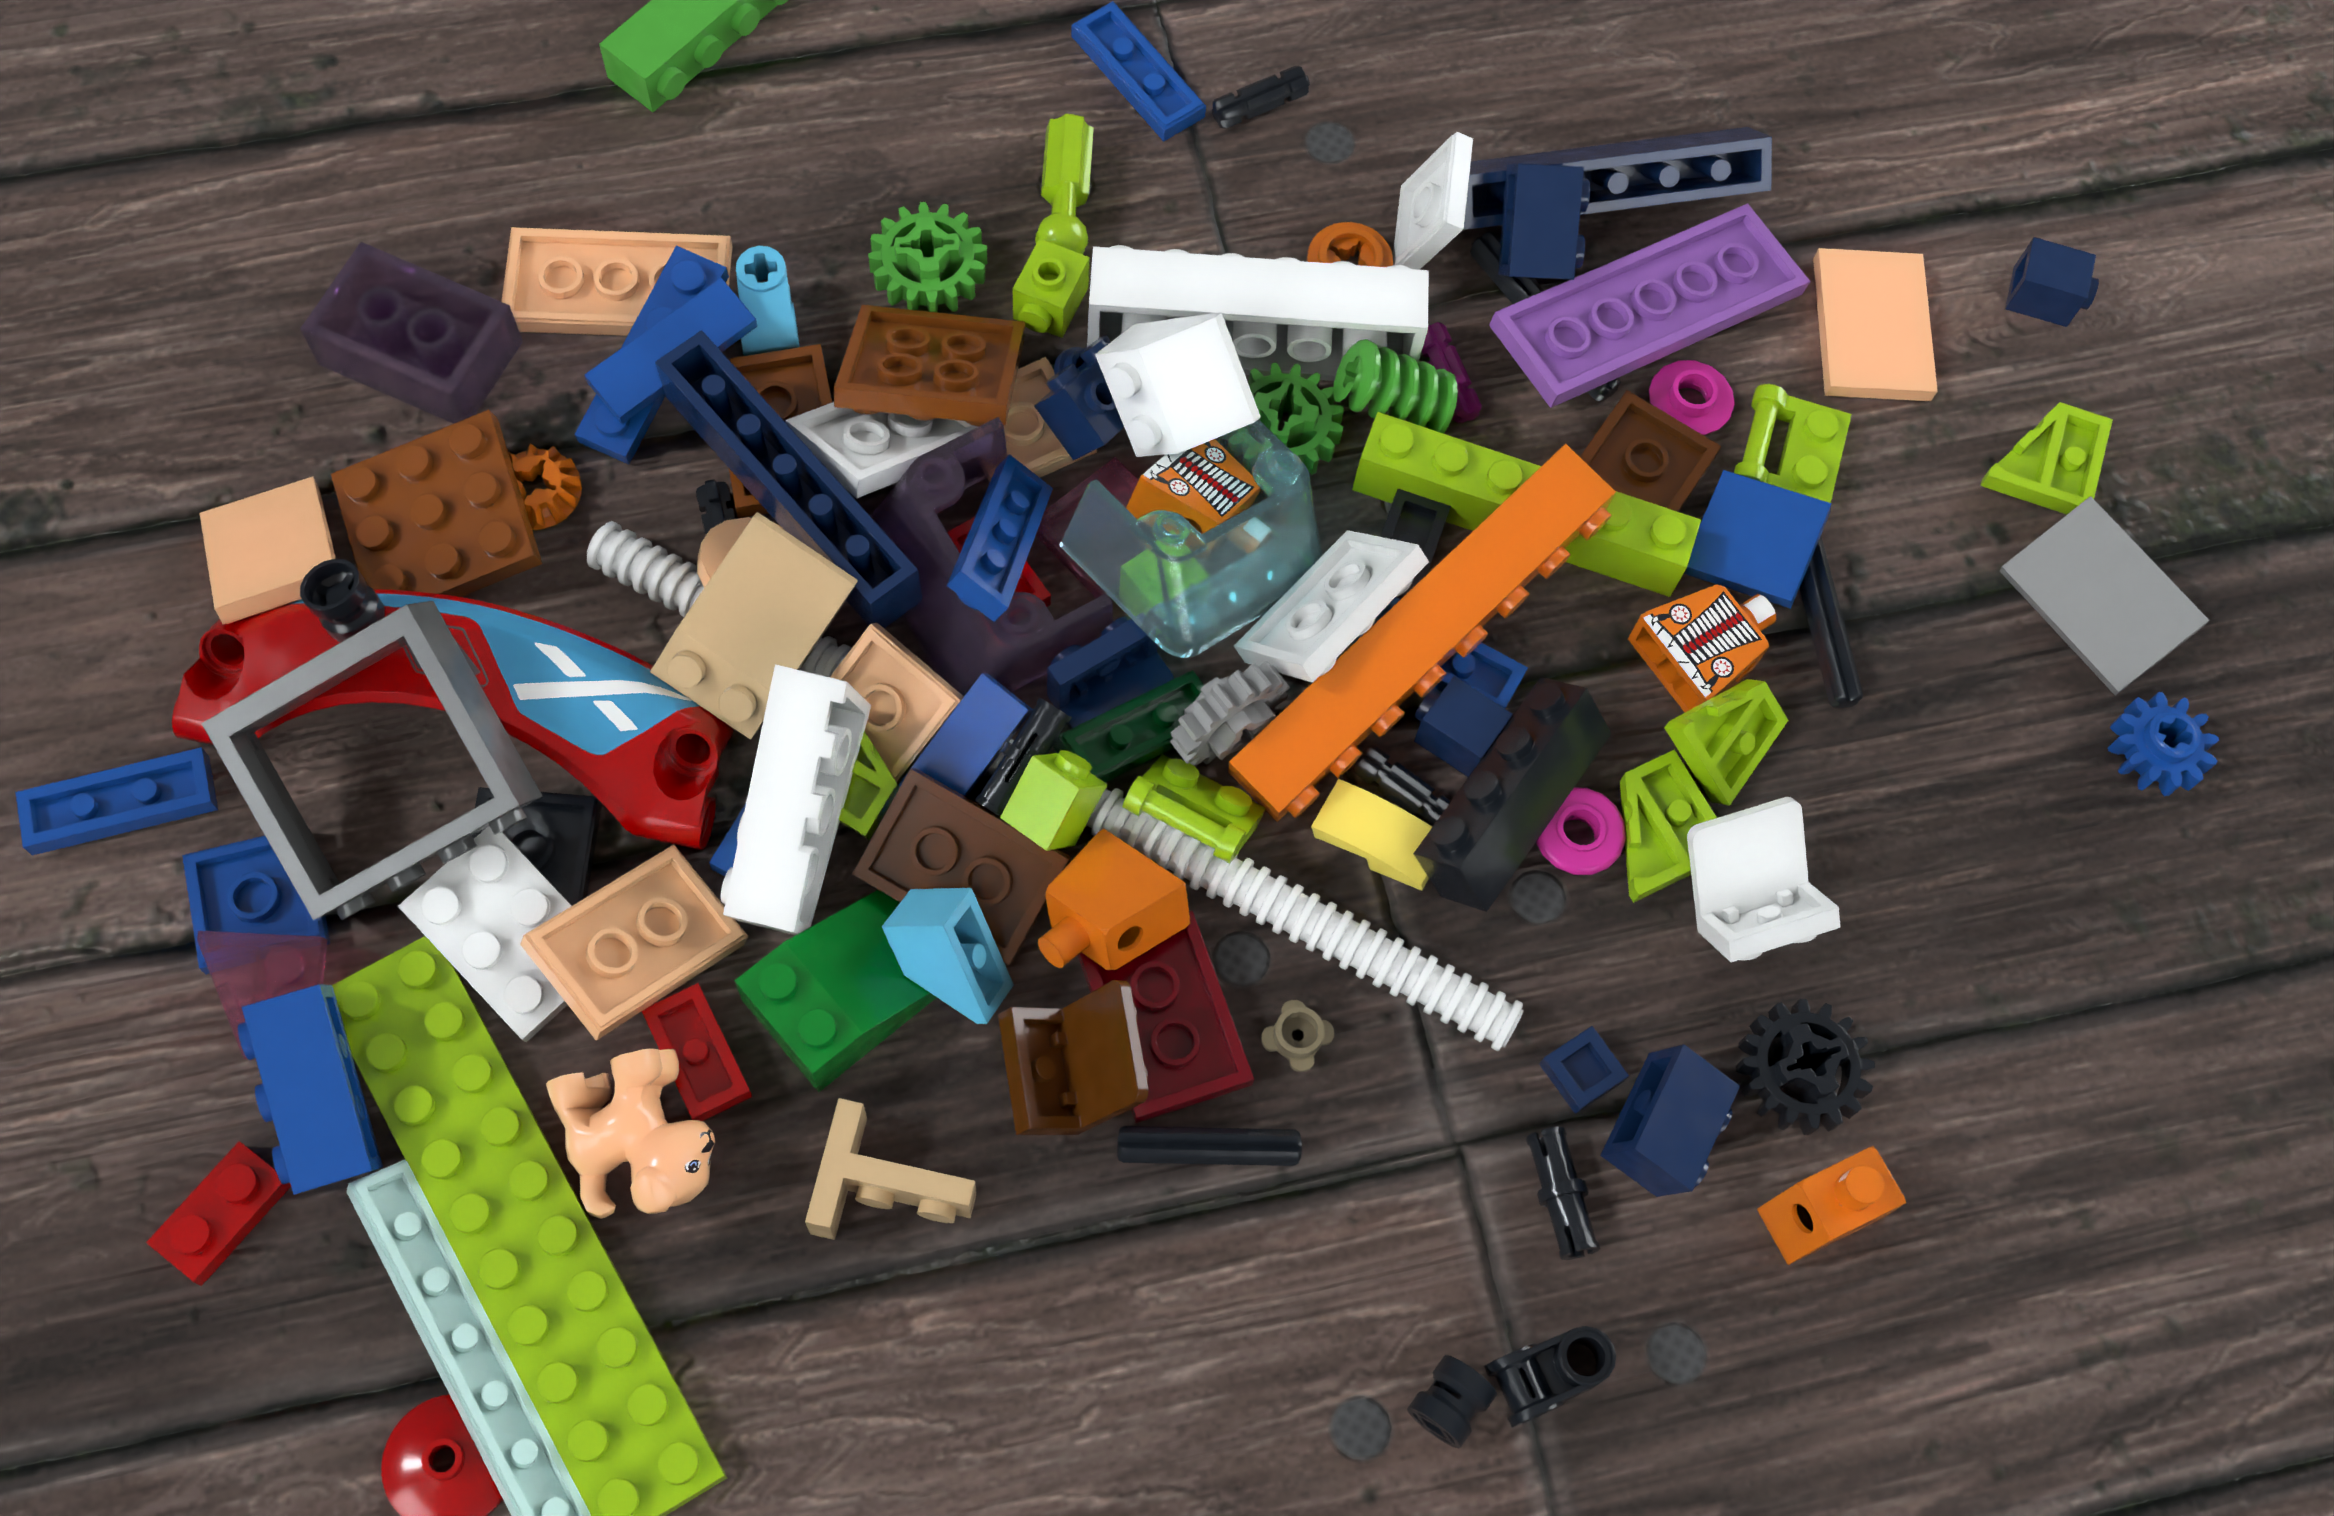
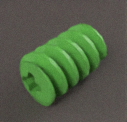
(1396, 386)

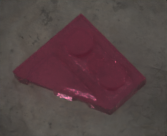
(260, 967)

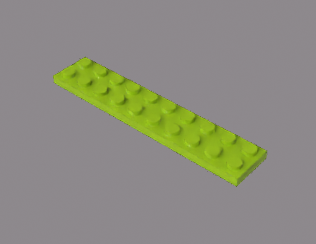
(523, 1237)

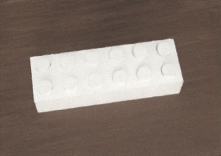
(1271, 306)

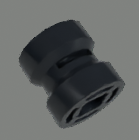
(340, 598)
(1452, 1401)

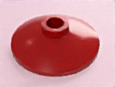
(409, 1472)

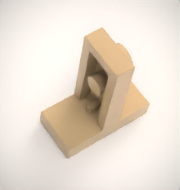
(877, 1181)

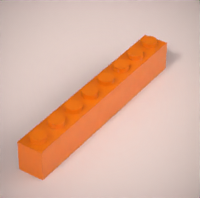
(1421, 633)

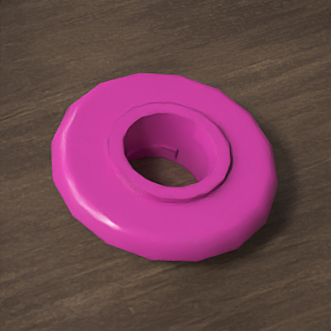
(1699, 376)
(1605, 823)

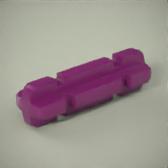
(1446, 357)

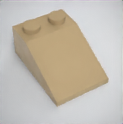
(755, 613)

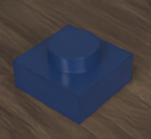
(1583, 1069)

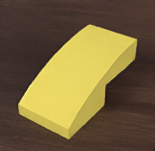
(1373, 830)

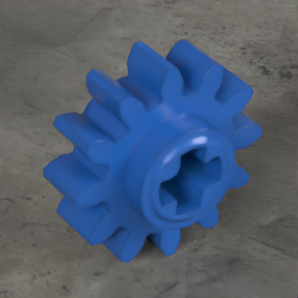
(2163, 744)

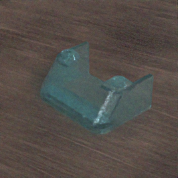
(1197, 586)

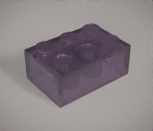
(412, 334)

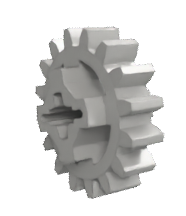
(1229, 713)

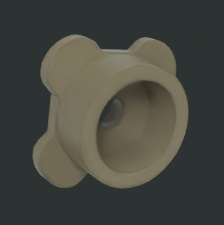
(1315, 1032)

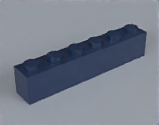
(1638, 172)
(788, 477)

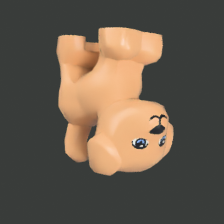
(665, 1159)

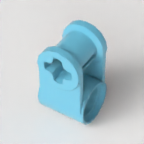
(767, 301)

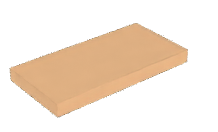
(592, 277)

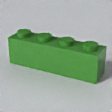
(673, 42)

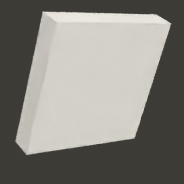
(1433, 203)

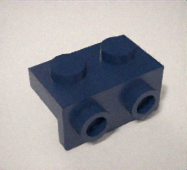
(1105, 672)

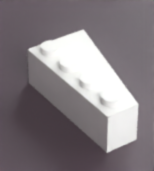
(794, 800)

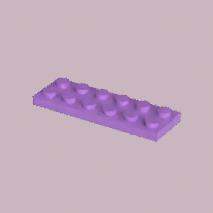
(1648, 304)

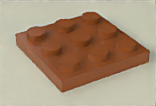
(930, 365)
(438, 512)

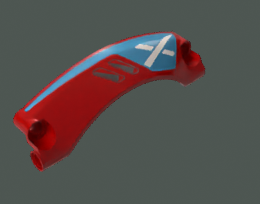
(549, 685)

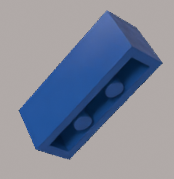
(309, 1088)

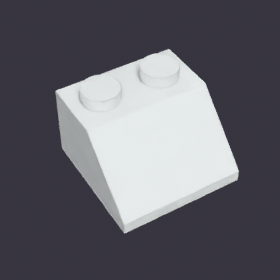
(1177, 383)

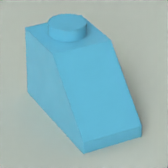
(949, 950)

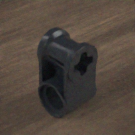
(1539, 1375)

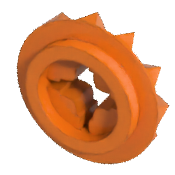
(1344, 240)
(560, 475)

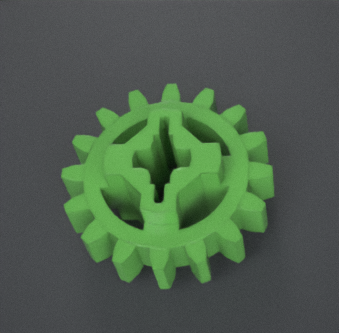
(928, 258)
(1312, 418)

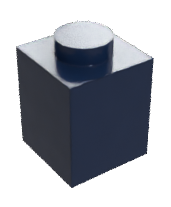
(2052, 282)
(1459, 725)

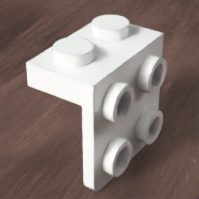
(1755, 881)

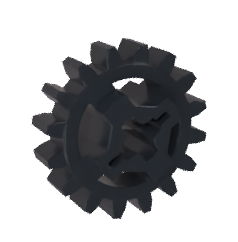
(1805, 1039)

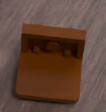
(1074, 1062)

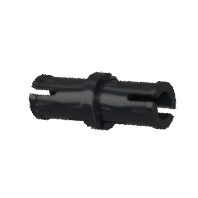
(1044, 724)
(1563, 1193)

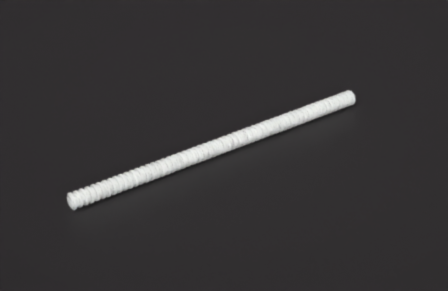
(1239, 883)

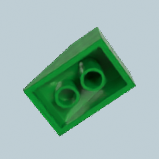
(833, 990)

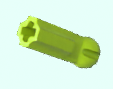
(1066, 180)

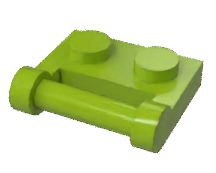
(1810, 447)
(1195, 805)

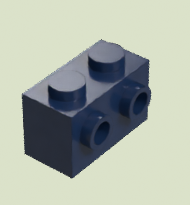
(1543, 221)
(1081, 405)
(1671, 1121)

